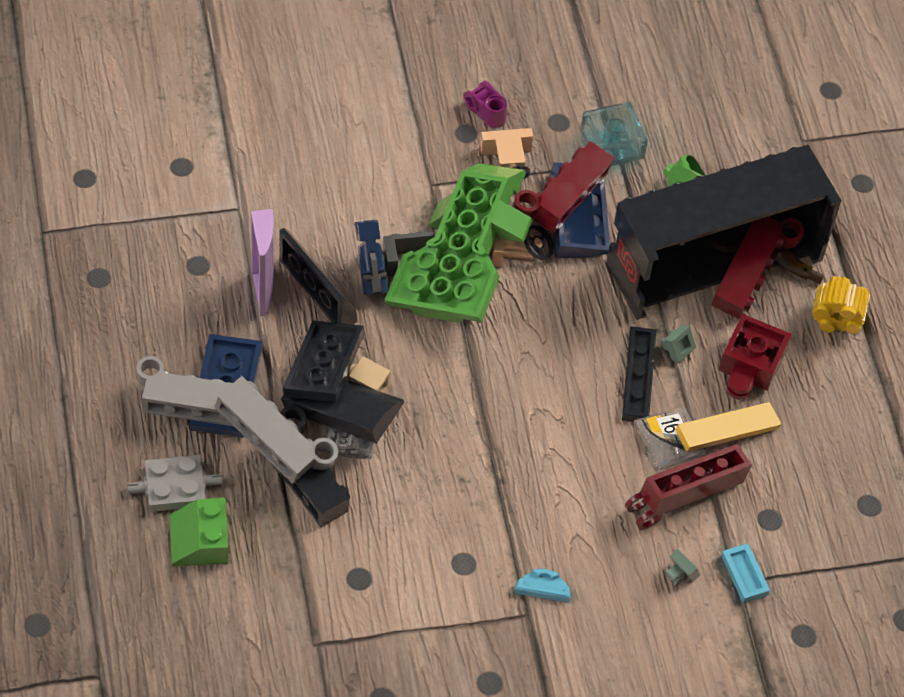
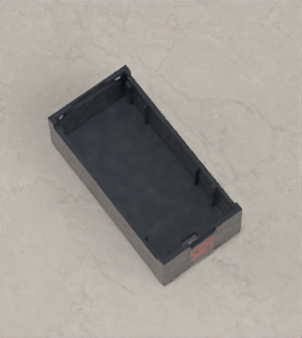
(668, 231)

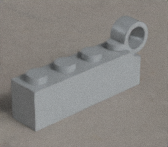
(180, 395)
(270, 432)

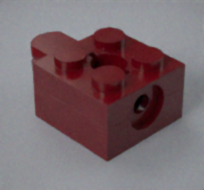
(753, 356)

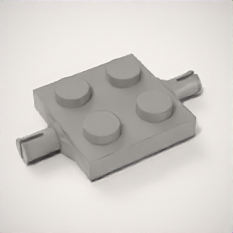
(174, 482)

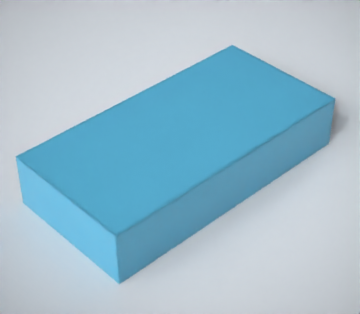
(745, 573)

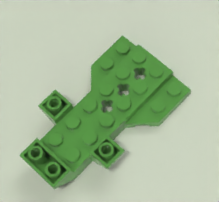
(453, 272)

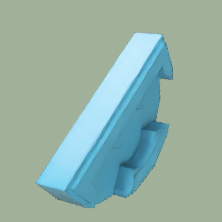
(543, 584)

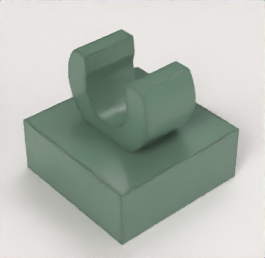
(679, 343)
(682, 568)

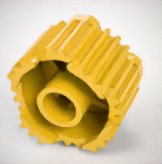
(840, 306)

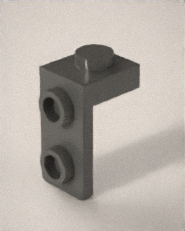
(402, 243)

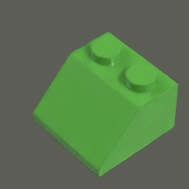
(199, 533)

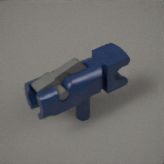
(371, 257)

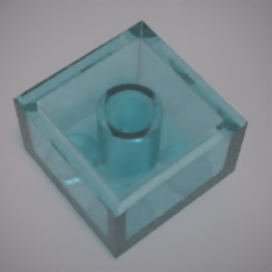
(616, 132)

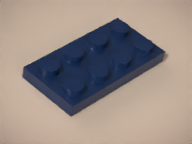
(228, 360)

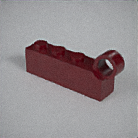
(568, 189)
(751, 260)

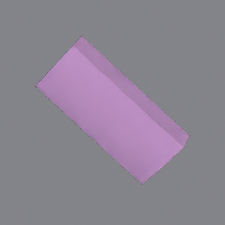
(263, 257)

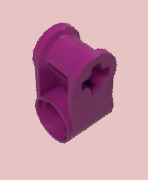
(487, 104)

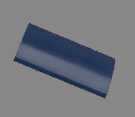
(586, 229)

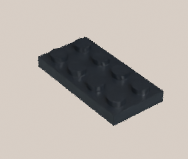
(323, 361)

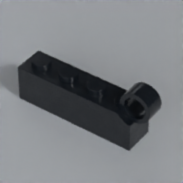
(317, 488)

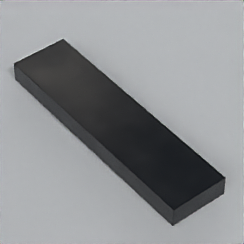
(639, 373)

